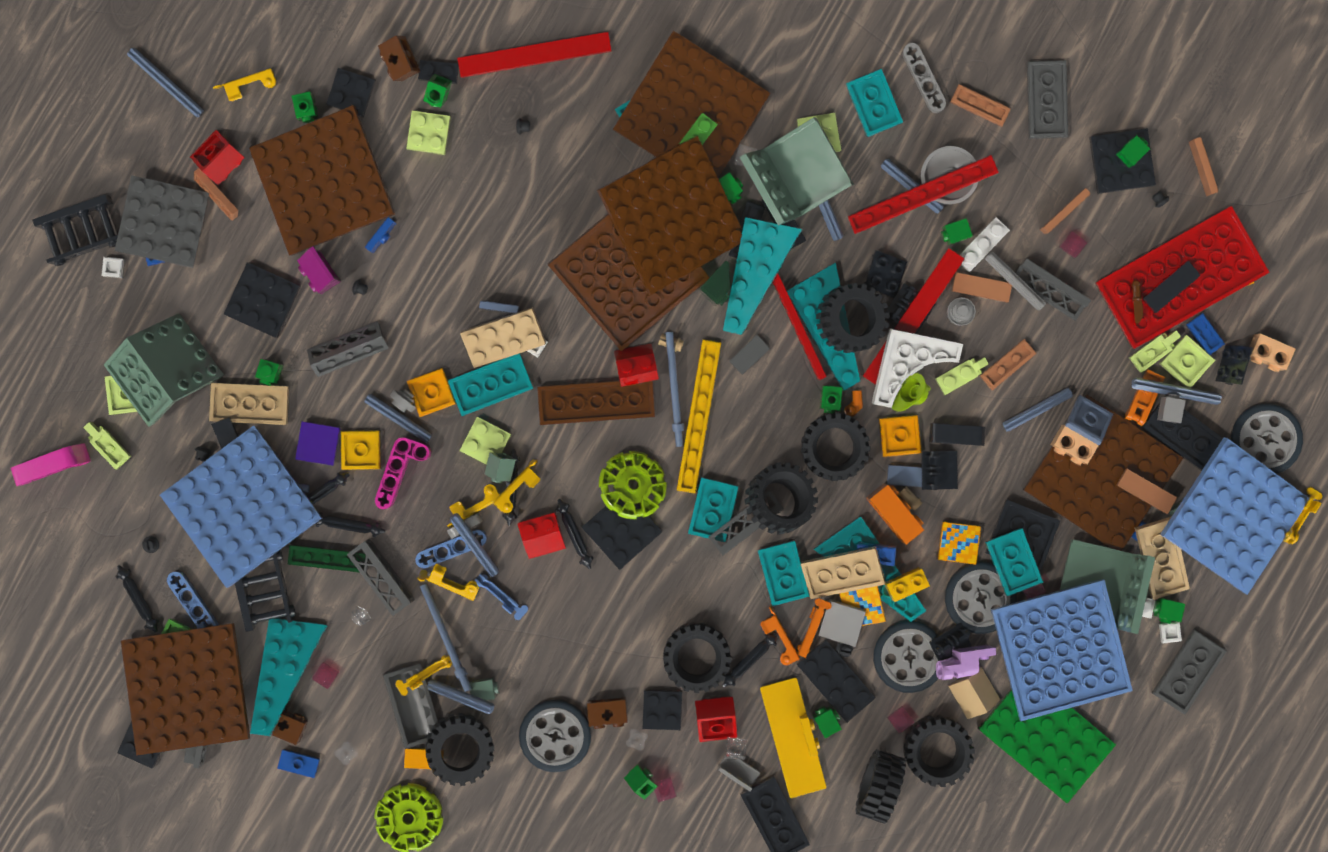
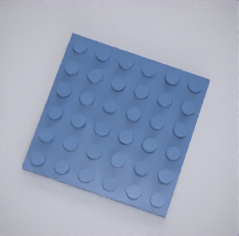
(240, 506)
(1235, 516)
(1061, 649)

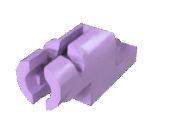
(964, 662)

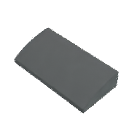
(412, 712)

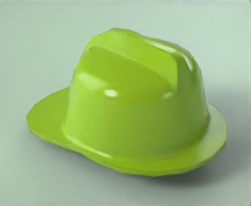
(913, 392)

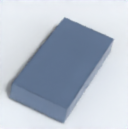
(500, 307)
(904, 476)

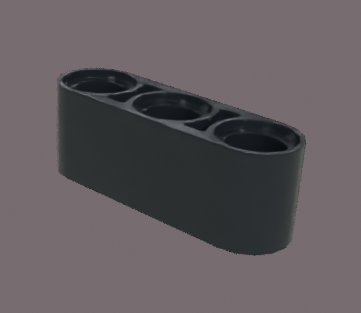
(957, 434)

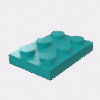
(874, 103)
(712, 508)
(1014, 562)
(783, 573)

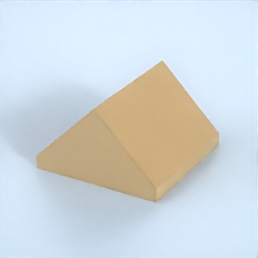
(974, 694)

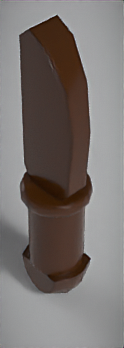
(1138, 309)

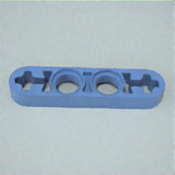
(450, 546)
(195, 601)

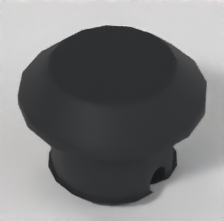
(522, 126)
(1160, 199)
(359, 287)
(202, 453)
(150, 544)
(844, 649)

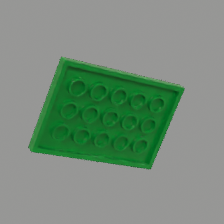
(1054, 747)

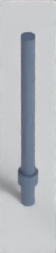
(677, 426)
(460, 671)

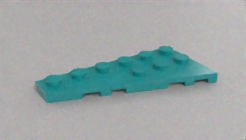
(758, 262)
(806, 300)
(846, 541)
(283, 663)

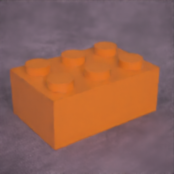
(895, 513)

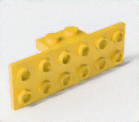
(793, 737)

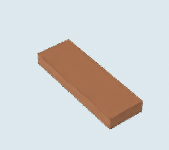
(980, 105)
(1203, 166)
(215, 194)
(1065, 211)
(981, 287)
(1008, 364)
(1146, 491)

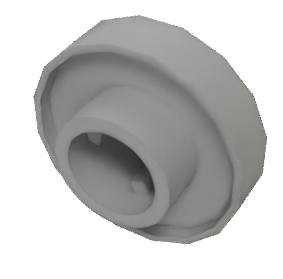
(961, 311)
(403, 400)

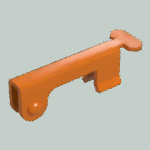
(816, 616)
(774, 623)

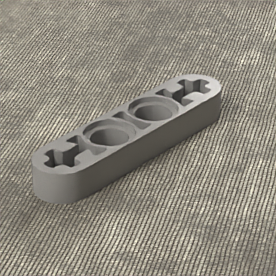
(926, 77)

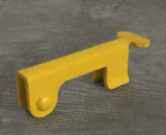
(232, 88)
(491, 494)
(503, 502)
(1310, 506)
(436, 577)
(416, 680)

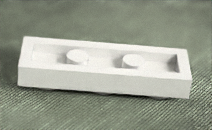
(983, 243)

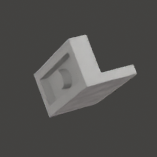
(739, 771)

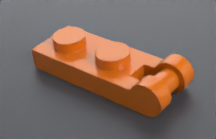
(1143, 400)

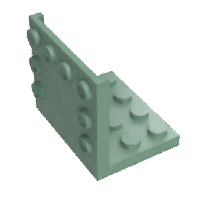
(797, 172)
(161, 367)
(1125, 577)

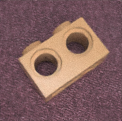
(1271, 348)
(1075, 441)

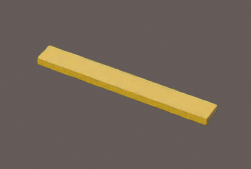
(698, 416)

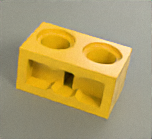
(907, 584)

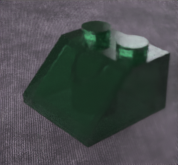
(717, 286)

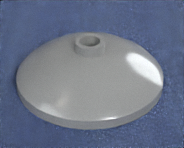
(948, 160)

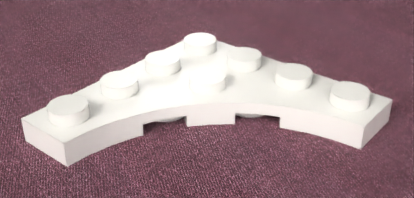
(904, 356)

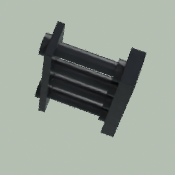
(64, 216)
(246, 601)

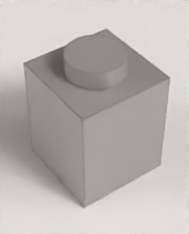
(1171, 409)

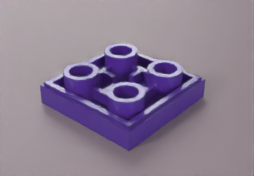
(317, 443)

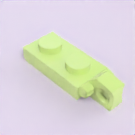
(1154, 350)
(960, 375)
(107, 445)

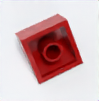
(217, 157)
(636, 365)
(541, 535)
(716, 719)

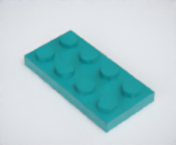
(490, 384)

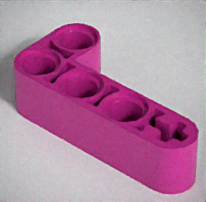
(50, 464)
(398, 475)

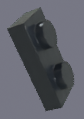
(443, 69)

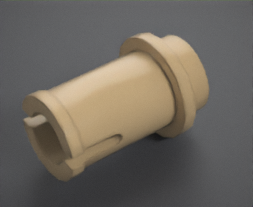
(678, 343)
(910, 498)

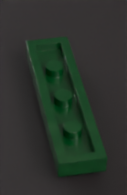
(323, 558)

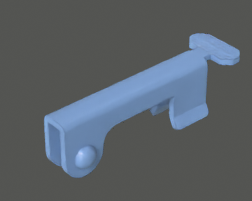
(508, 603)

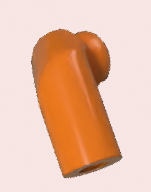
(856, 405)

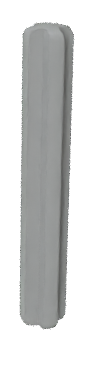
(1014, 280)

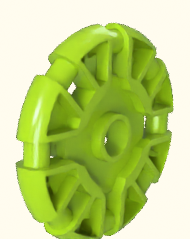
(624, 492)
(414, 807)

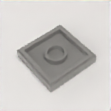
(842, 623)

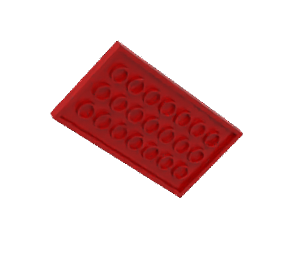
(1214, 247)

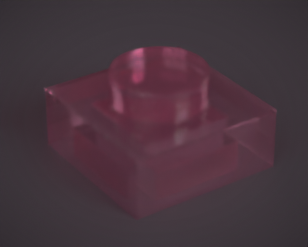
(1073, 244)
(1034, 591)
(325, 675)
(900, 719)
(665, 790)

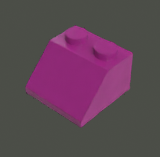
(317, 270)

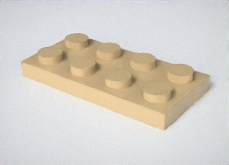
(503, 337)
(249, 403)
(1169, 569)
(843, 572)

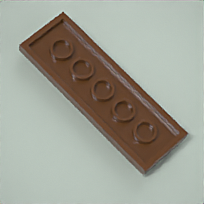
(595, 402)

